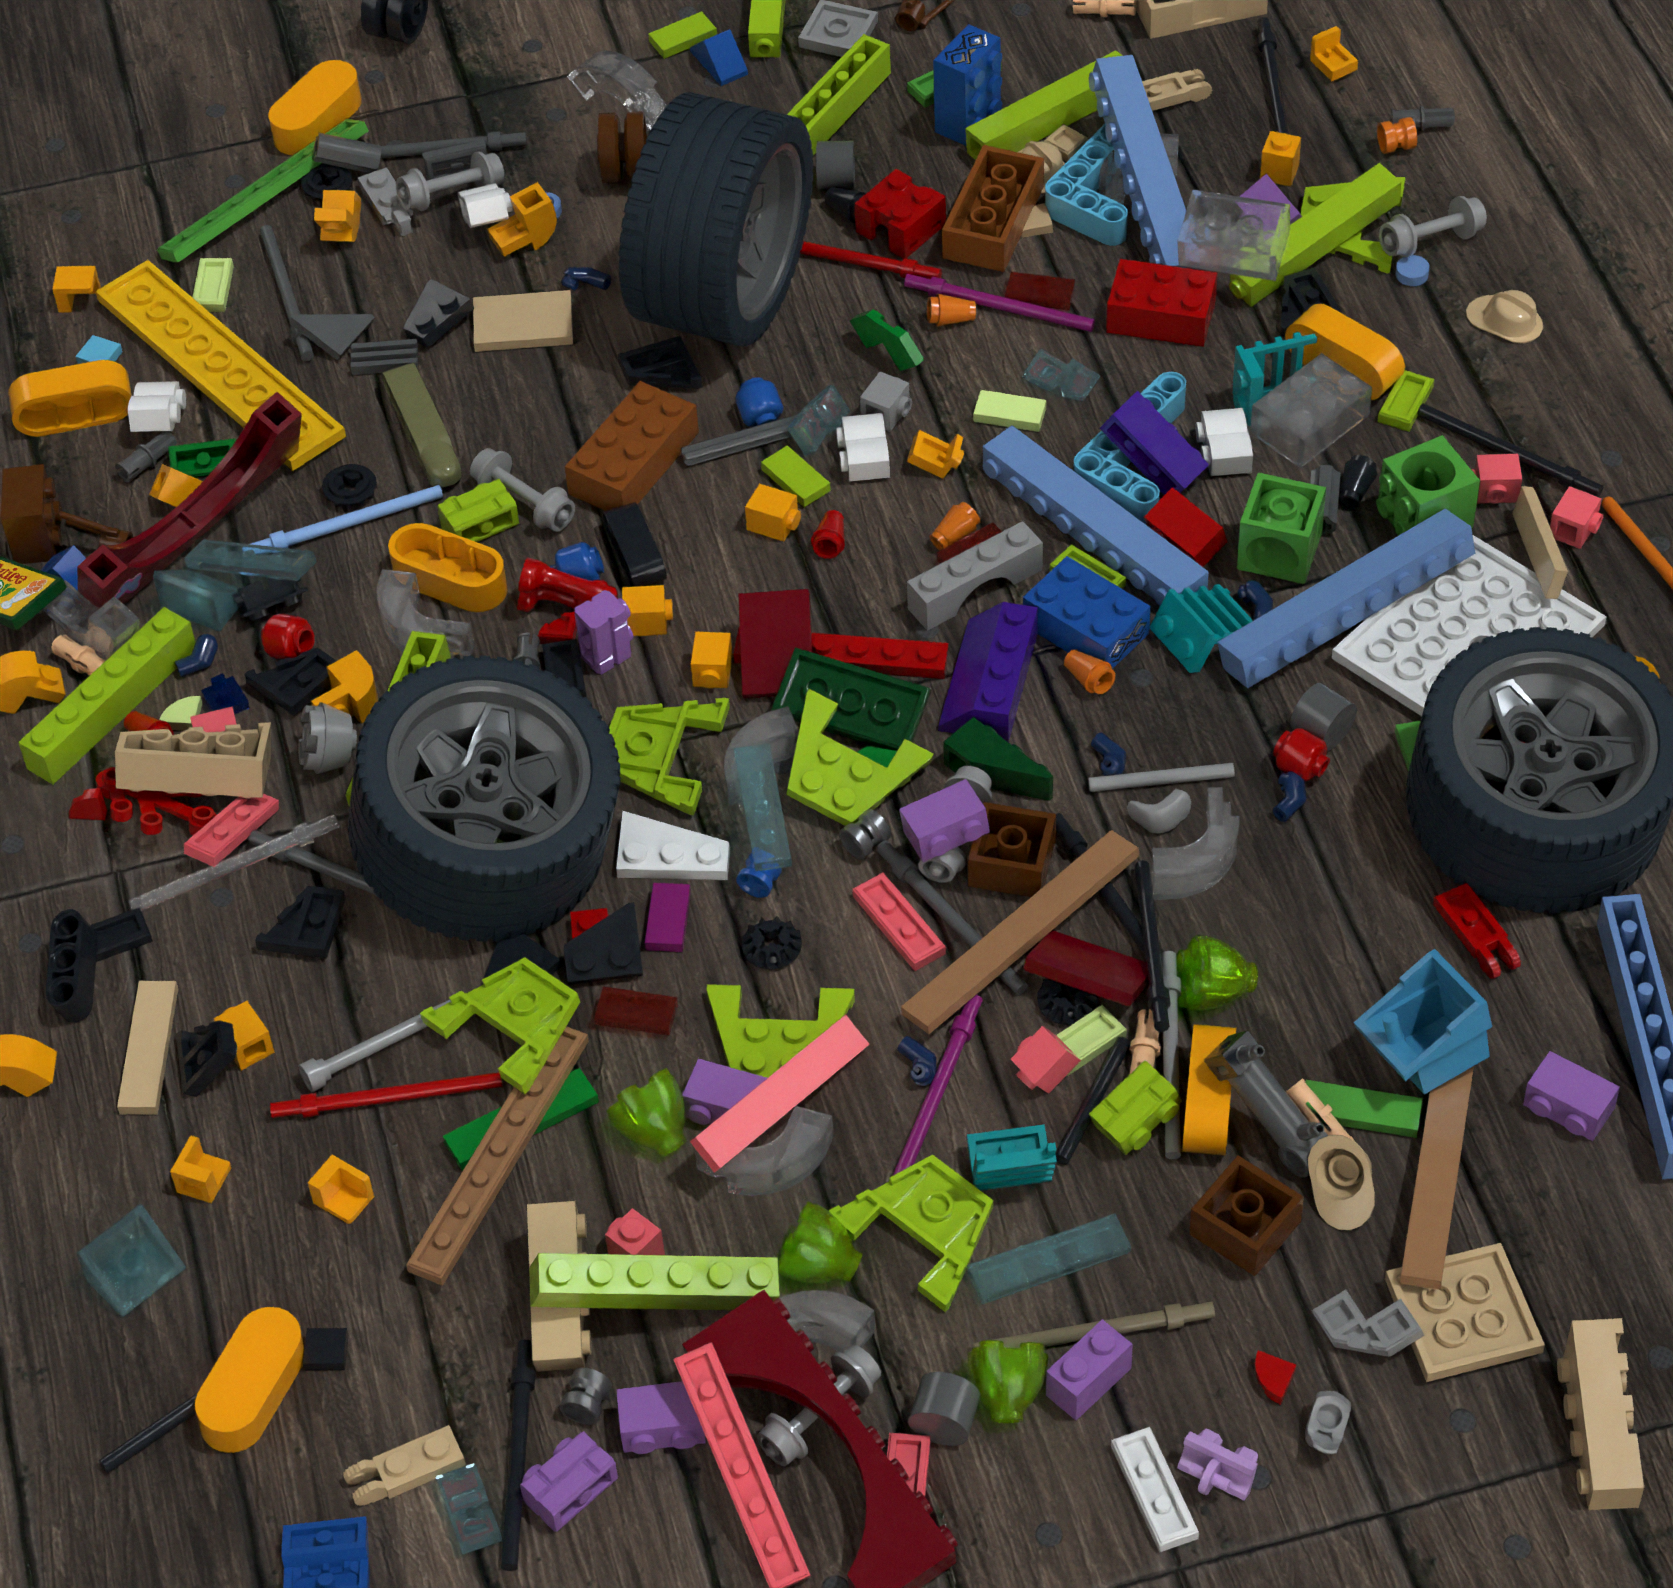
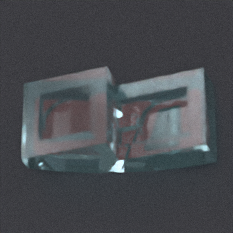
(1055, 376)
(817, 419)
(468, 1508)

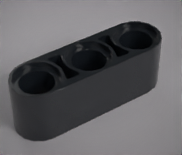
(634, 545)
(71, 965)

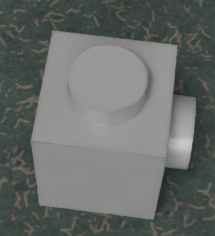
(886, 396)

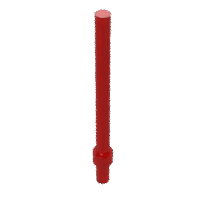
(903, 267)
(311, 1104)

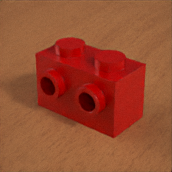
(1186, 527)

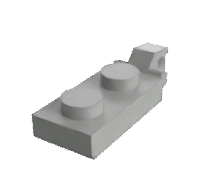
(381, 193)

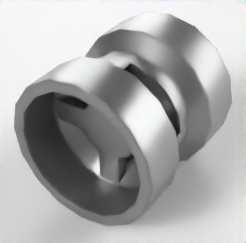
(864, 834)
(585, 1396)

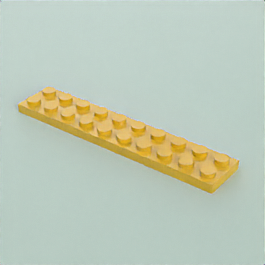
(212, 355)

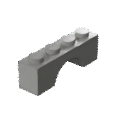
(941, 590)

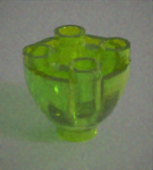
(1213, 974)
(652, 1114)
(818, 1249)
(1007, 1377)

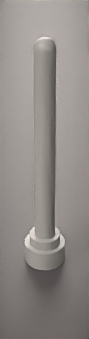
(317, 1072)

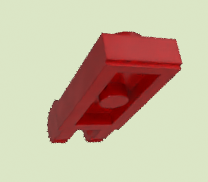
(1476, 929)

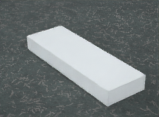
(1154, 1489)

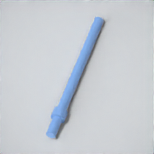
(283, 540)

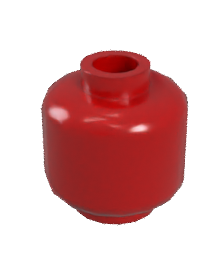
(287, 636)
(1301, 754)

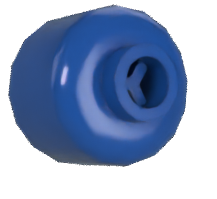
(758, 402)
(579, 561)

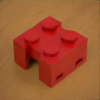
(905, 209)

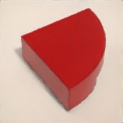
(559, 629)
(89, 806)
(1274, 1375)

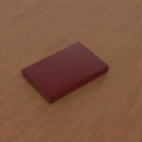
(769, 632)
(1088, 967)

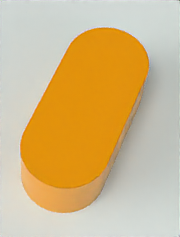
(314, 105)
(1350, 346)
(69, 398)
(450, 566)
(1206, 1096)
(250, 1379)

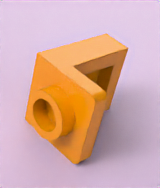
(1331, 56)
(934, 454)

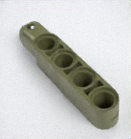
(422, 425)

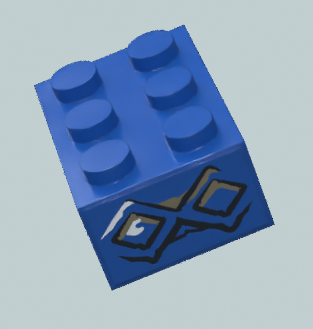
(967, 82)
(1088, 613)

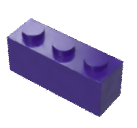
(1153, 445)

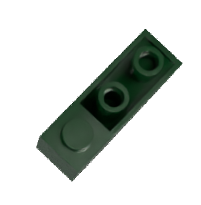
(1004, 763)

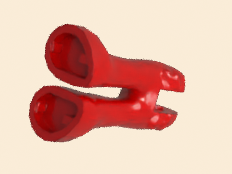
(546, 583)

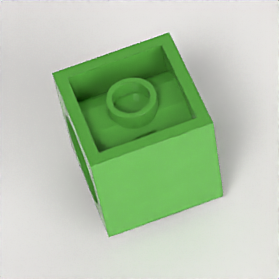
(1424, 483)
(1281, 528)

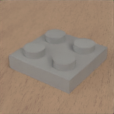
(836, 27)

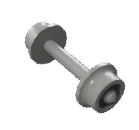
(414, 189)
(1464, 217)
(552, 508)
(945, 867)
(782, 1438)

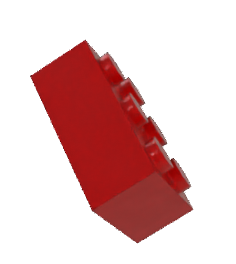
(1161, 302)

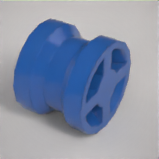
(756, 882)

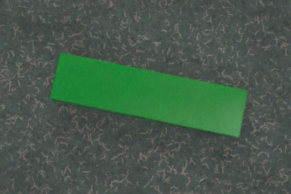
(572, 1098)

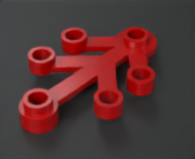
(150, 820)

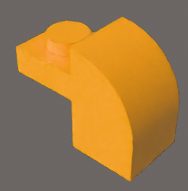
(339, 216)
(531, 224)
(25, 677)
(351, 686)
(25, 1064)

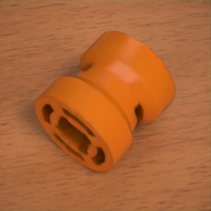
(1400, 135)

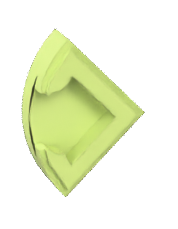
(179, 712)

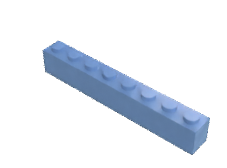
(1140, 156)
(1090, 516)
(1346, 598)
(1643, 1013)

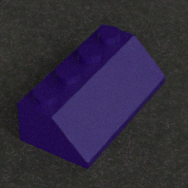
(991, 668)

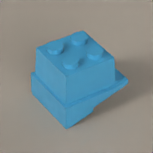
(1429, 1024)

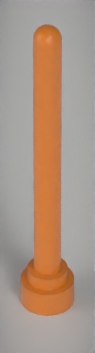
(1639, 539)

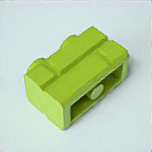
(479, 512)
(1136, 1108)

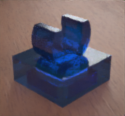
(224, 694)

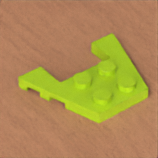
(1360, 249)
(648, 744)
(838, 778)
(521, 1004)
(768, 1044)
(934, 1209)

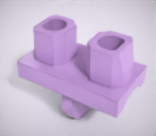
(1218, 1466)

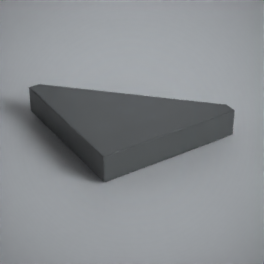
(332, 331)

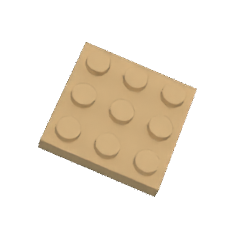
(1473, 1318)

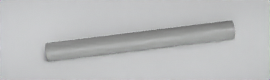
(1161, 777)

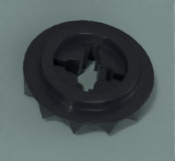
(338, 177)
(353, 475)
(773, 955)
(1058, 1008)

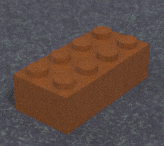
(993, 208)
(632, 448)

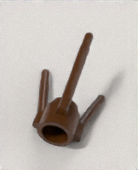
(913, 14)
(107, 534)

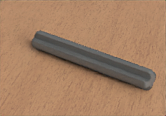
(736, 441)

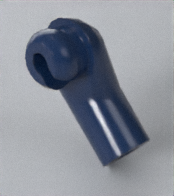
(586, 275)
(1258, 595)
(201, 657)
(1113, 755)
(1294, 795)
(922, 1060)

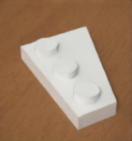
(668, 852)

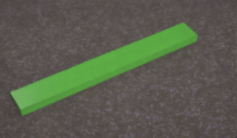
(252, 196)

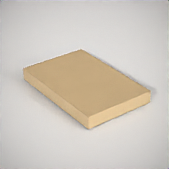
(523, 320)

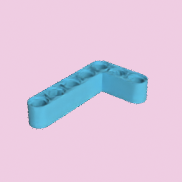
(1073, 199)
(1105, 464)

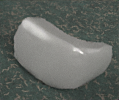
(1163, 815)
(1327, 1421)

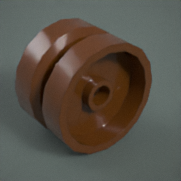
(619, 147)

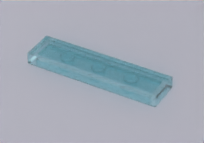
(250, 559)
(762, 807)
(1048, 1258)

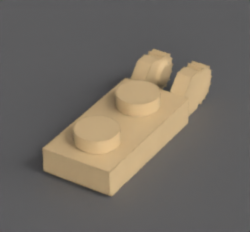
(1176, 89)
(405, 1466)

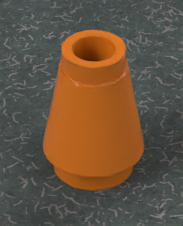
(949, 310)
(956, 525)
(1090, 671)

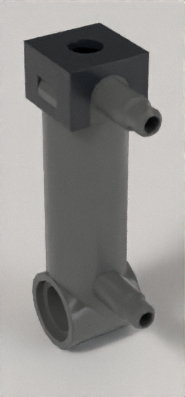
(1240, 1063)

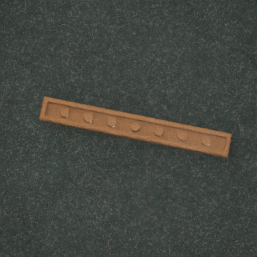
(1019, 932)
(492, 1164)
(1436, 1183)

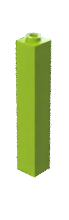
(766, 28)
(1036, 114)
(1326, 229)

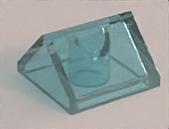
(196, 597)
(129, 1261)

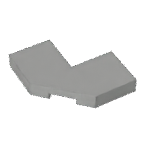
(1379, 1335)

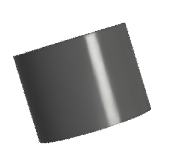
(835, 164)
(1324, 714)
(944, 1408)

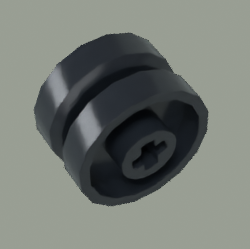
(394, 18)

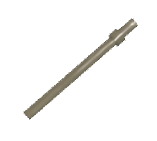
(1171, 1316)

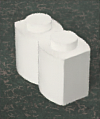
(484, 205)
(156, 406)
(1225, 441)
(865, 447)

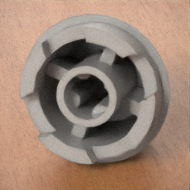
(326, 738)

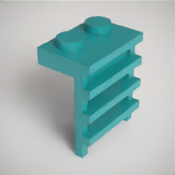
(1250, 364)
(1196, 621)
(1011, 1157)

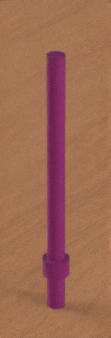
(940, 286)
(961, 1032)

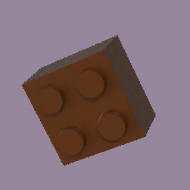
(30, 514)
(1014, 852)
(1246, 1215)

